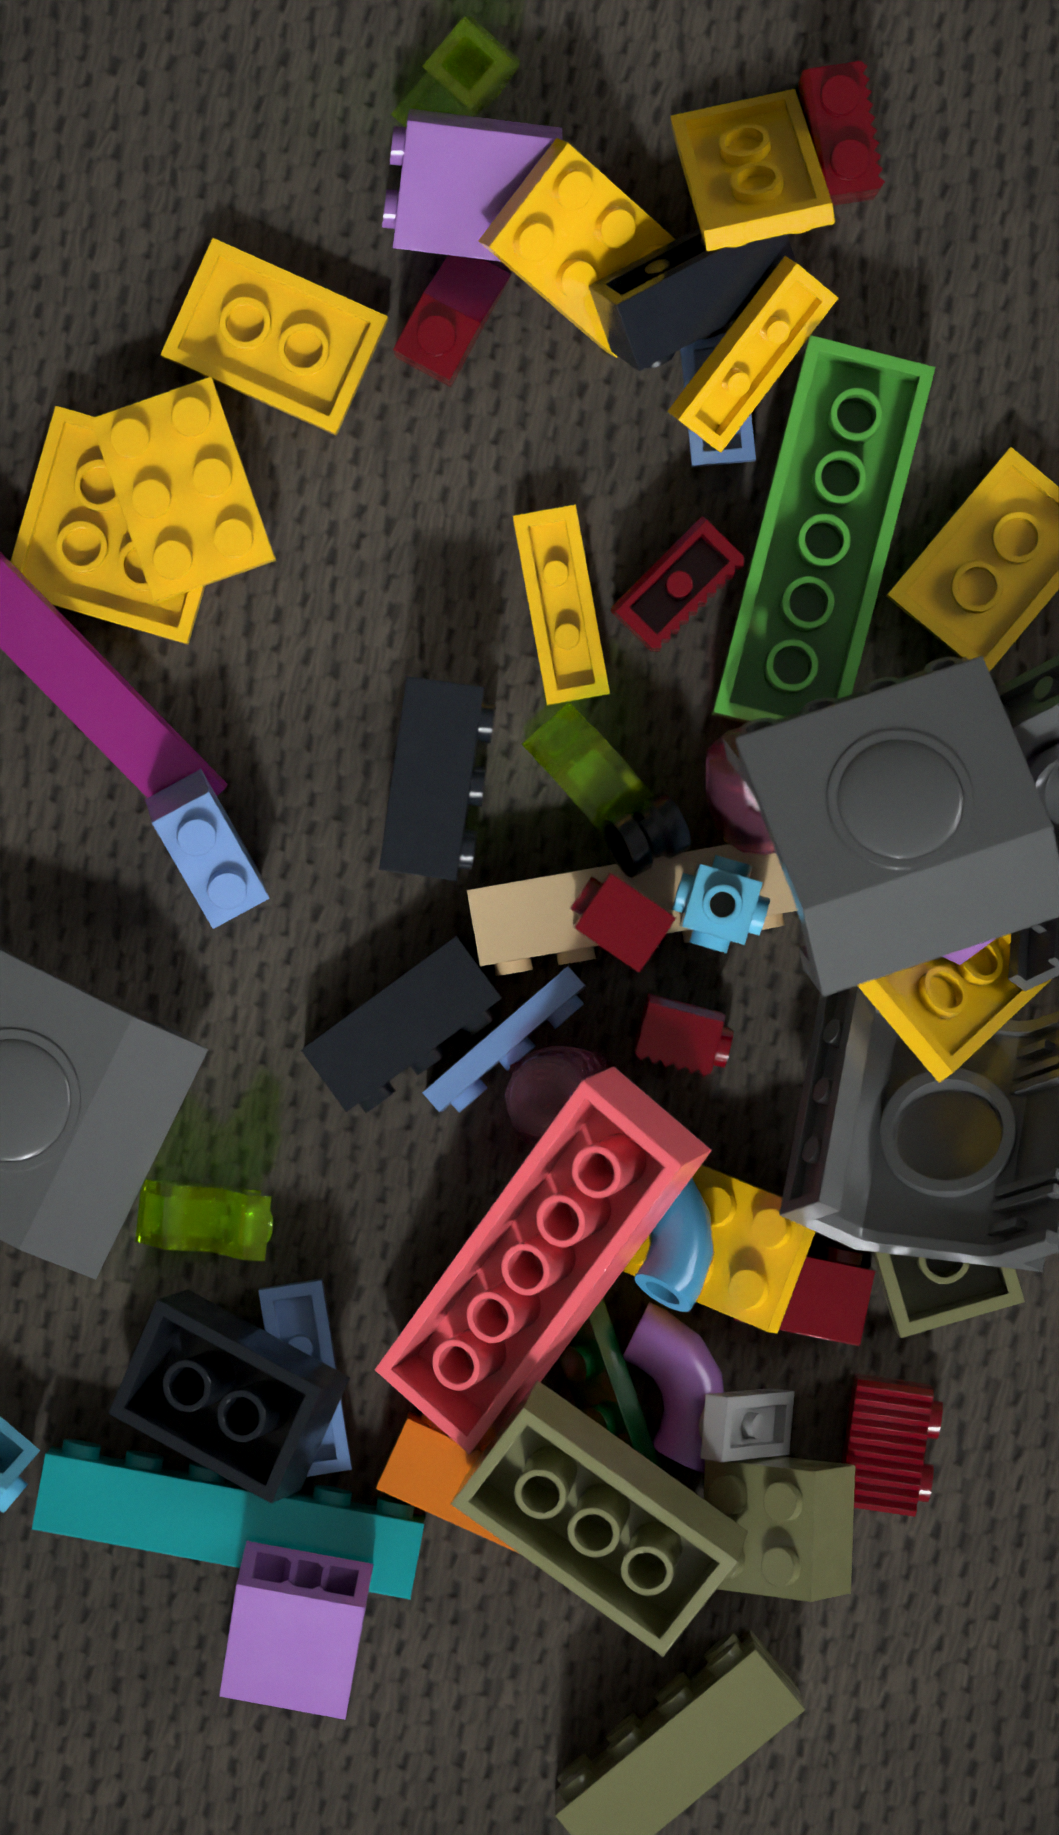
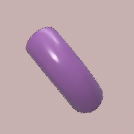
(684, 1376)

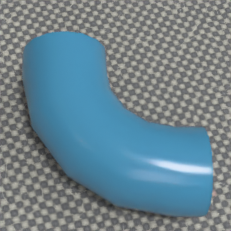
(679, 1252)

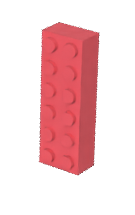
(542, 1258)

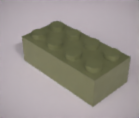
(600, 1518)
(682, 1745)

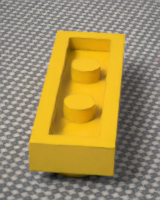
(753, 354)
(561, 605)

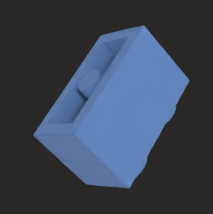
(206, 848)

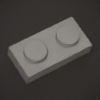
(746, 1424)

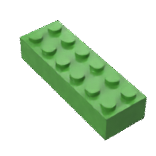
(823, 531)

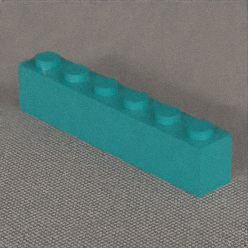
(212, 1518)

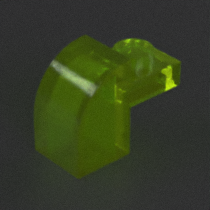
(461, 74)
(586, 767)
(204, 1218)

